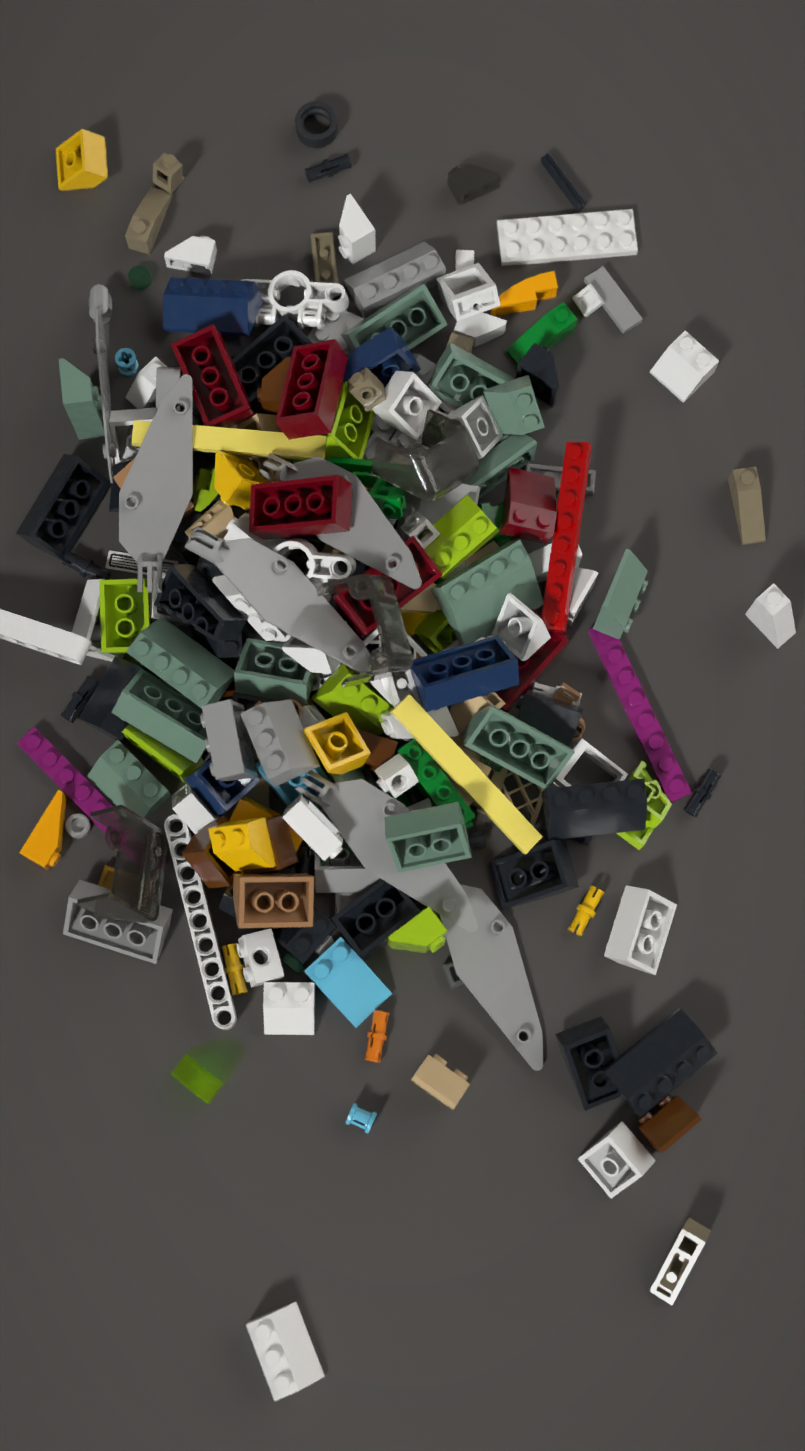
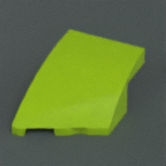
(204, 488)
(657, 807)

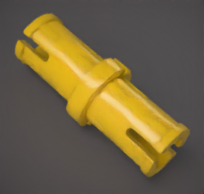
(586, 910)
(234, 969)

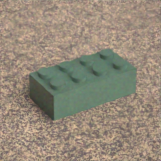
(410, 315)

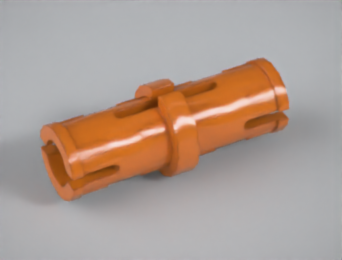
(376, 1036)

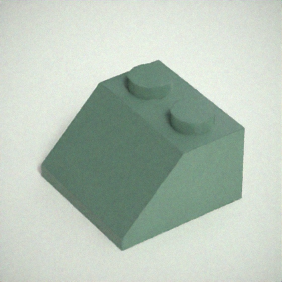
(515, 406)

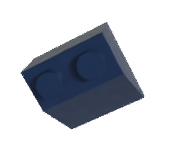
(217, 794)

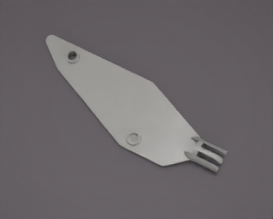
(101, 311)
(159, 485)
(370, 535)
(282, 595)
(360, 816)
(495, 973)

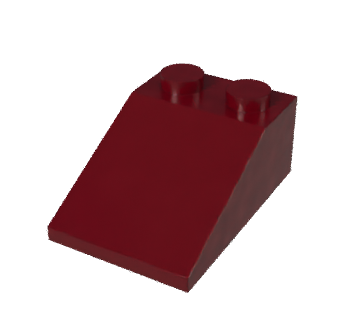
(529, 506)

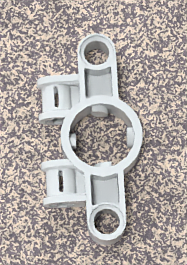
(312, 309)
(321, 566)

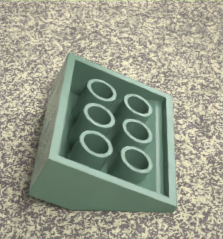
(478, 592)

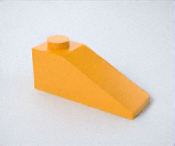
(47, 837)

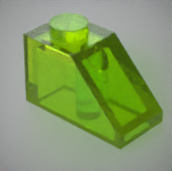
(198, 1079)

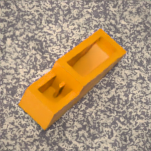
(526, 293)

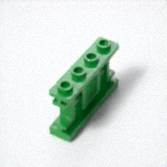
(386, 495)
(432, 780)

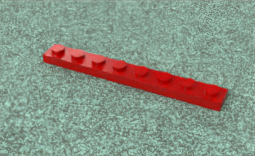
(566, 536)

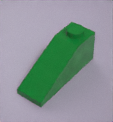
(546, 332)

